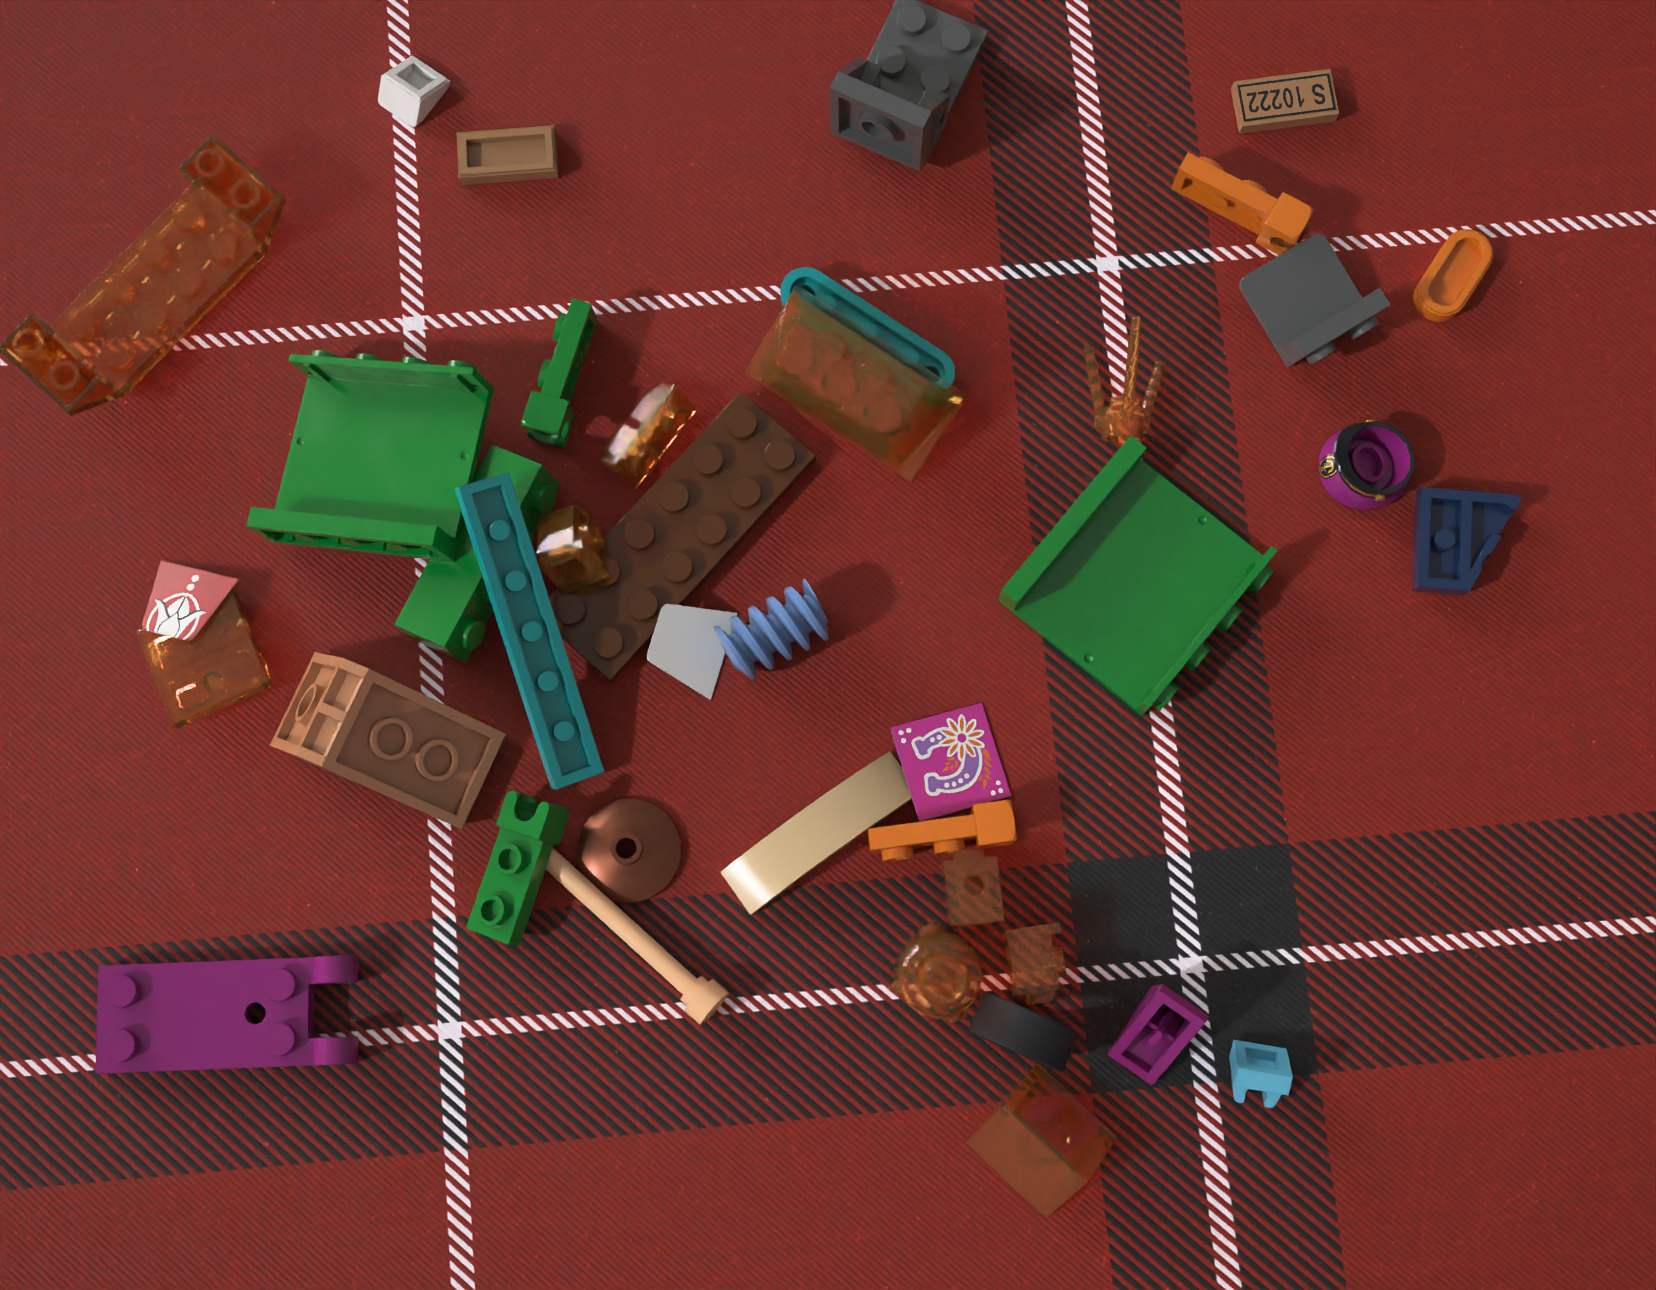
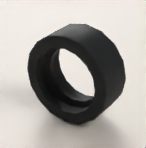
(1023, 1031)

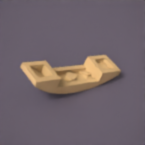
(818, 832)

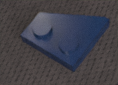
(1455, 536)

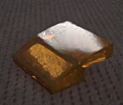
(209, 670)

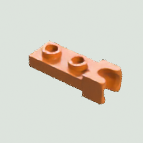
(1243, 202)
(989, 825)

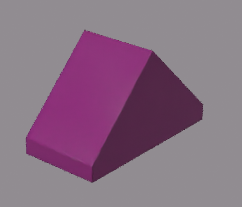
(1156, 1033)

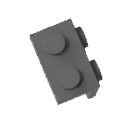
(1309, 301)

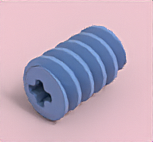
(774, 631)

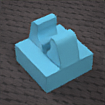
(1260, 1069)

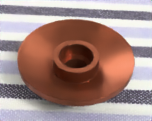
(652, 864)

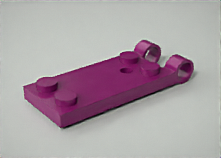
(199, 1015)

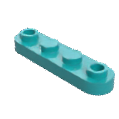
(870, 319)

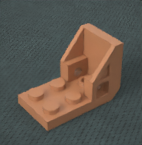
(388, 738)

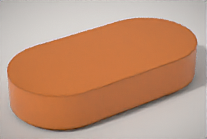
(1453, 275)

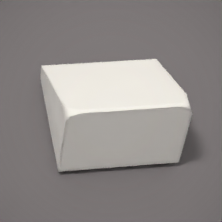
(411, 90)

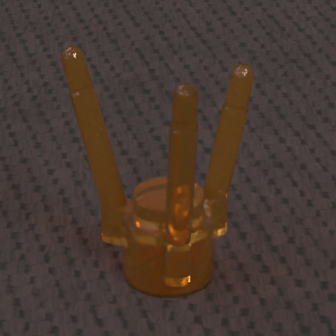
(1123, 414)

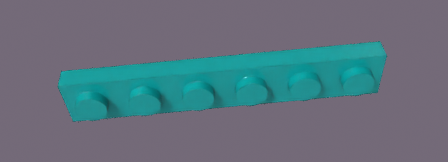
(529, 630)

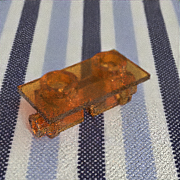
(662, 417)

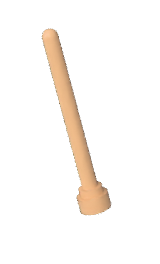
(698, 994)

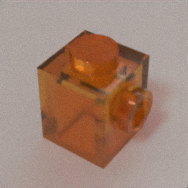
(972, 889)

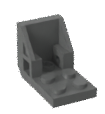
(907, 84)

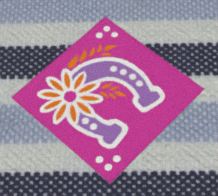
(950, 761)

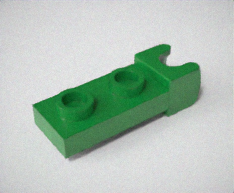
(549, 412)
(516, 866)

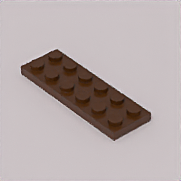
(681, 533)

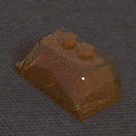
(855, 383)

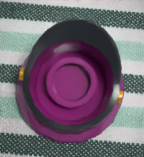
(1366, 465)

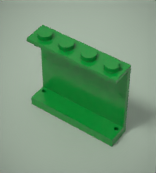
(379, 456)
(1135, 581)

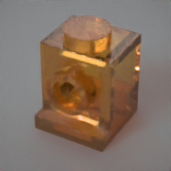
(570, 548)
(1034, 962)

